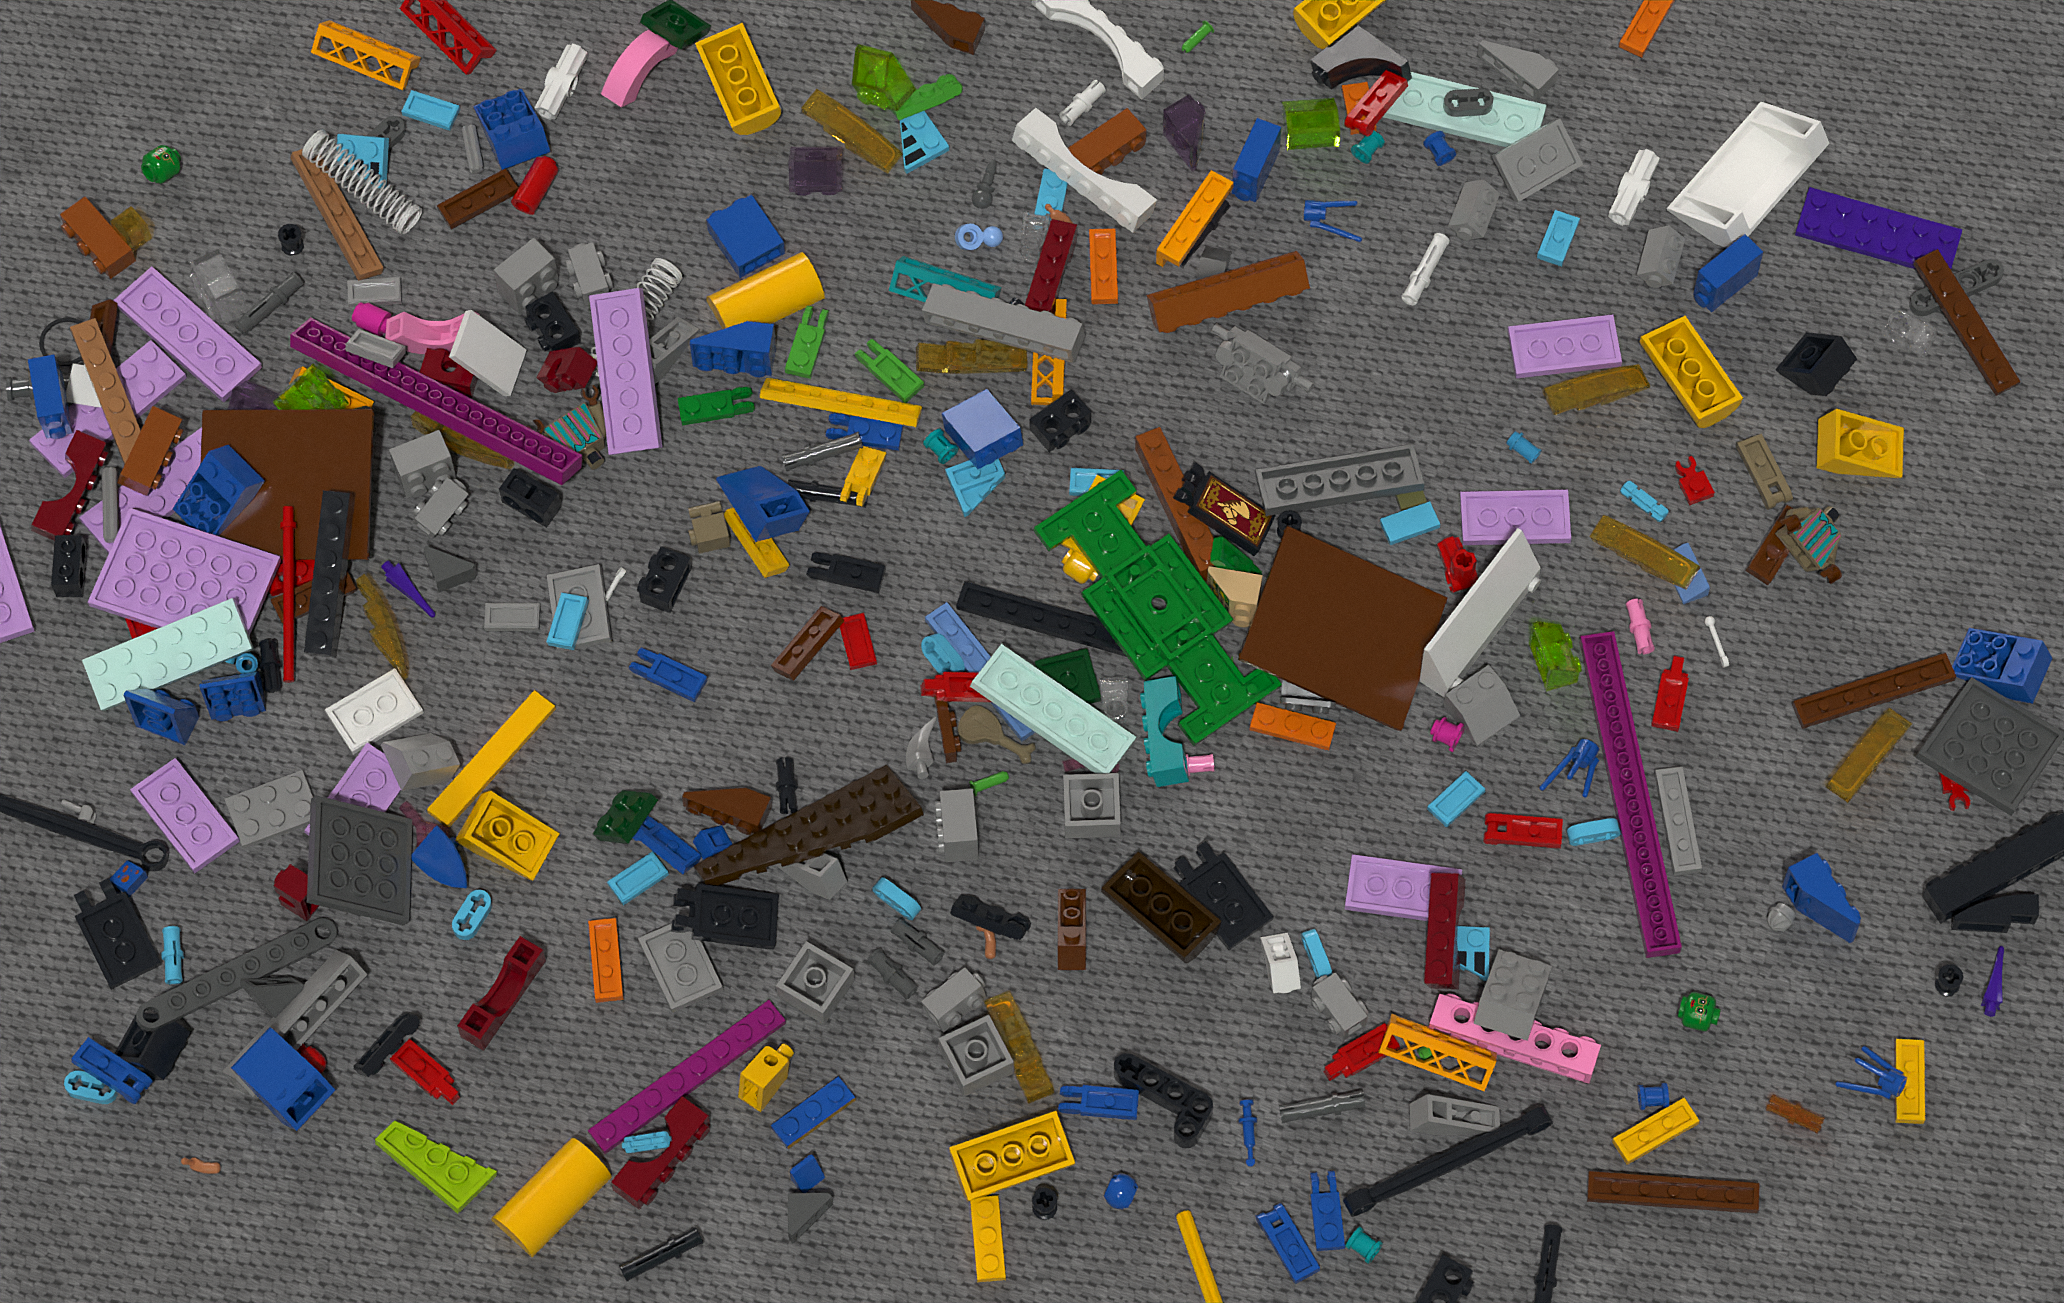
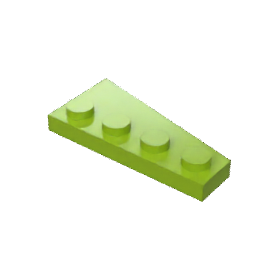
(443, 1172)

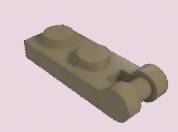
(1764, 471)

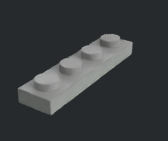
(1678, 821)

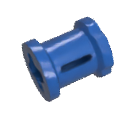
(1439, 148)
(1653, 1096)

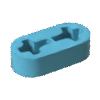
(941, 654)
(1593, 831)
(896, 898)
(466, 911)
(1316, 953)
(88, 1094)

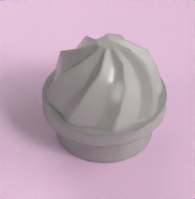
(1781, 917)

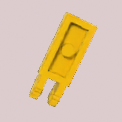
(863, 474)

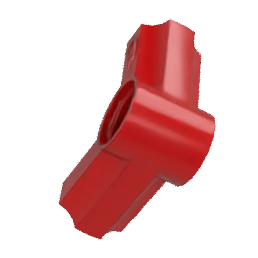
(1458, 564)

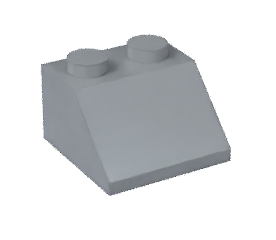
(1481, 705)
(421, 760)

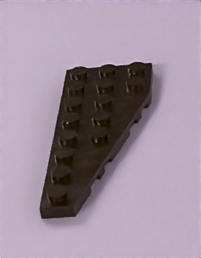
(851, 814)

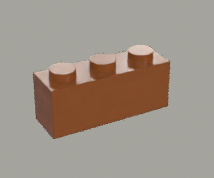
(1110, 142)
(96, 238)
(151, 451)

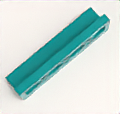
(929, 273)

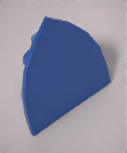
(440, 859)

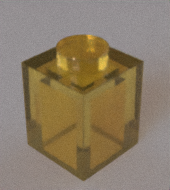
(131, 228)

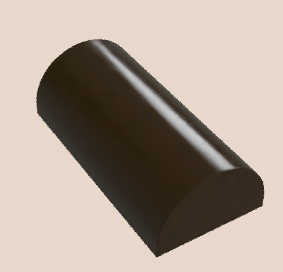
(1162, 908)

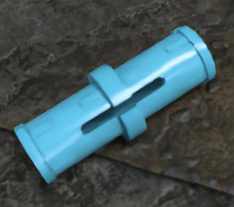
(172, 955)

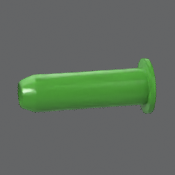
(1197, 37)
(988, 782)

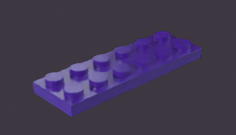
(1874, 229)

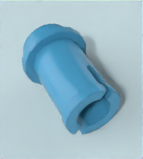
(1523, 447)
(249, 667)

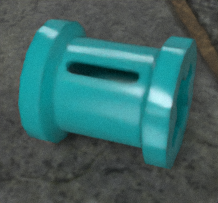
(1367, 146)
(940, 446)
(1364, 1245)

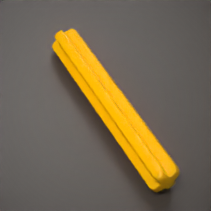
(1198, 1257)

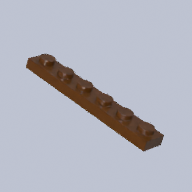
(1966, 322)
(1874, 690)
(1673, 1192)

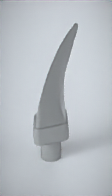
(918, 751)

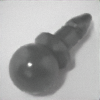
(982, 196)

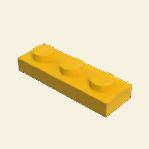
(763, 553)
(1911, 1061)
(1655, 1131)
(988, 1239)

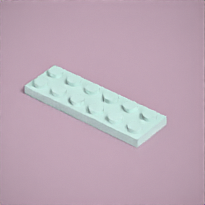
(1504, 125)
(168, 653)
(1052, 711)

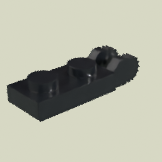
(848, 571)
(990, 917)
(386, 1044)

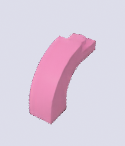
(634, 65)
(422, 334)

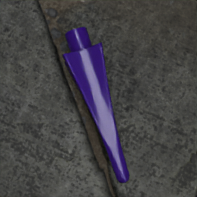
(397, 578)
(1993, 996)

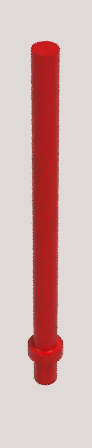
(288, 527)

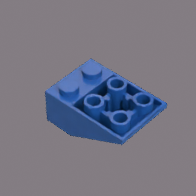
(512, 128)
(736, 349)
(218, 491)
(764, 502)
(2003, 663)
(233, 696)
(1820, 897)
(283, 1079)

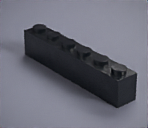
(329, 574)
(1996, 870)

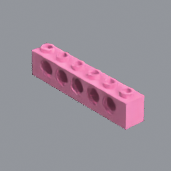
(1549, 1059)

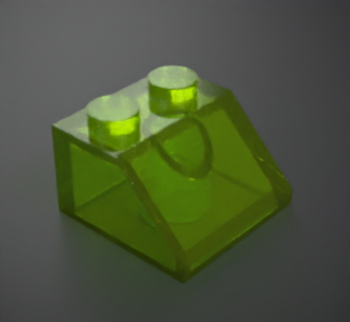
(880, 78)
(1553, 655)

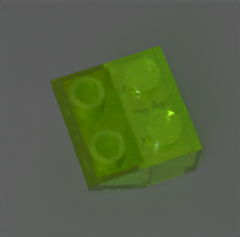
(1311, 123)
(310, 391)

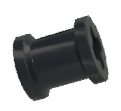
(291, 239)
(1283, 521)
(1956, 977)
(1050, 1198)

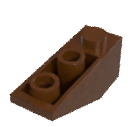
(954, 26)
(735, 806)
(1071, 929)

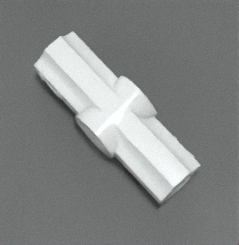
(561, 81)
(1633, 187)

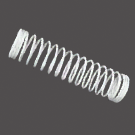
(319, 143)
(660, 276)

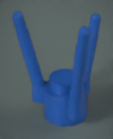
(1317, 210)
(1583, 755)
(1891, 1081)

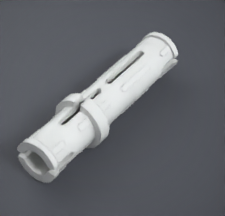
(1421, 277)

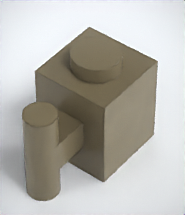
(709, 530)

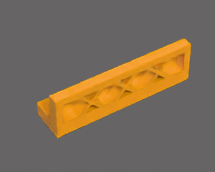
(369, 46)
(1193, 219)
(1058, 368)
(1442, 1043)

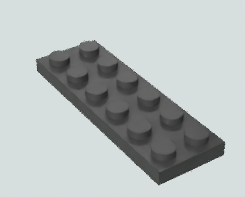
(1339, 479)

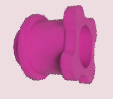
(1447, 733)

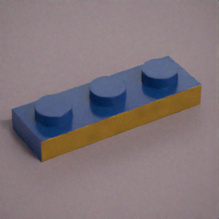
(813, 1112)

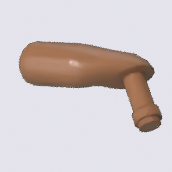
(1057, 215)
(990, 943)
(200, 1166)

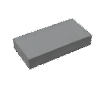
(374, 291)
(375, 348)
(512, 616)

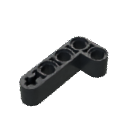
(1159, 1094)

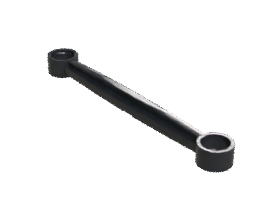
(82, 831)
(1365, 1199)

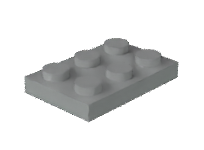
(1537, 160)
(586, 583)
(271, 809)
(680, 967)

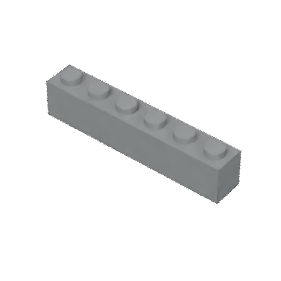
(1003, 322)
(309, 1008)

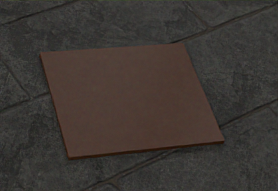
(297, 459)
(1342, 628)

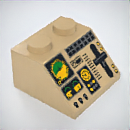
(1237, 592)

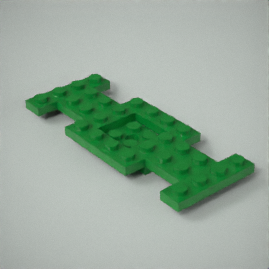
(1179, 632)

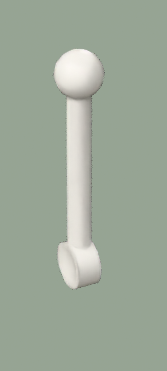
(620, 573)
(1710, 621)

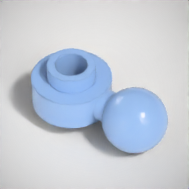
(991, 236)

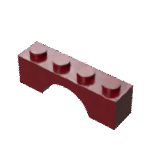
(1054, 257)
(56, 516)
(1442, 956)
(516, 975)
(638, 1180)

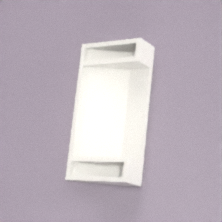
(1749, 173)
(1480, 615)

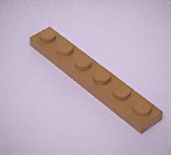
(338, 217)
(107, 385)

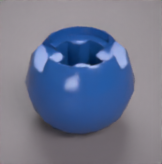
(1120, 1191)

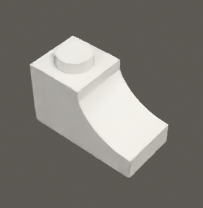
(1281, 963)

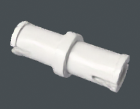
(1082, 102)

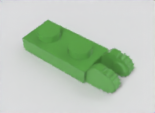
(930, 96)
(806, 344)
(891, 371)

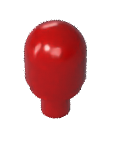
(313, 1056)

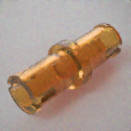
(1795, 1114)

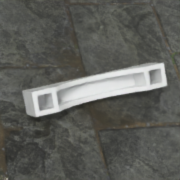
(1138, 69)
(1122, 201)

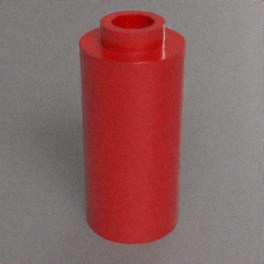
(535, 185)

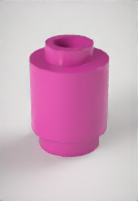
(371, 318)

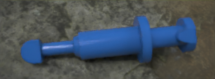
(1248, 1129)

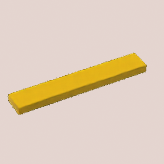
(841, 402)
(491, 759)

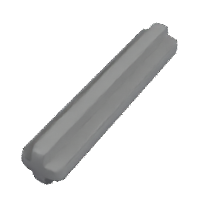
(110, 504)

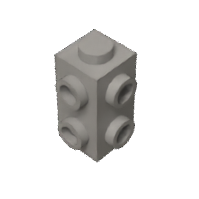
(1474, 210)
(1661, 256)
(587, 268)
(445, 500)
(954, 999)
(1335, 1000)

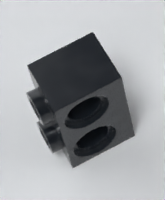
(556, 323)
(1056, 417)
(530, 497)
(69, 566)
(670, 581)
(1439, 1288)

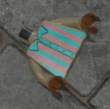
(580, 430)
(1812, 539)

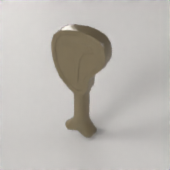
(981, 726)

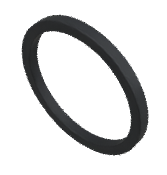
(47, 328)

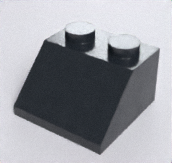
(1817, 363)
(154, 1050)

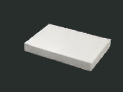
(487, 353)
(374, 711)

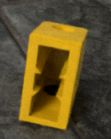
(764, 1076)

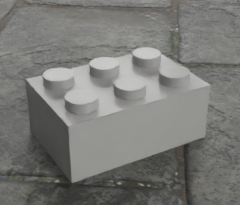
(1512, 994)

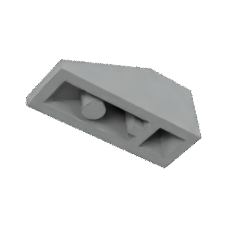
(1523, 68)
(669, 345)
(818, 875)
(1452, 1116)

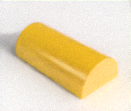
(1329, 19)
(739, 80)
(768, 294)
(1692, 372)
(1011, 1156)
(552, 1196)

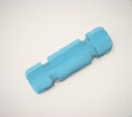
(1644, 501)
(647, 1142)

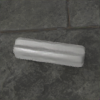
(472, 148)

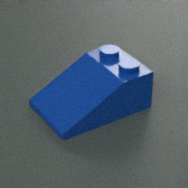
(162, 714)

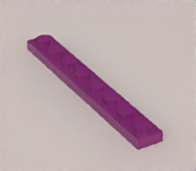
(686, 1076)

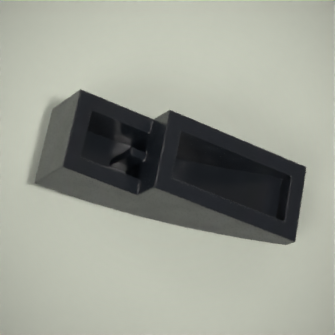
(1998, 914)

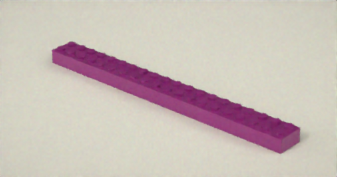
(440, 404)
(1630, 795)

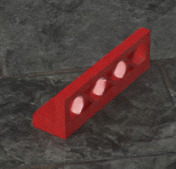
(454, 23)

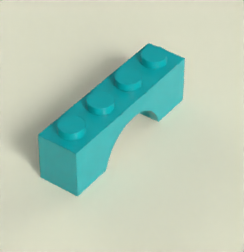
(1163, 704)

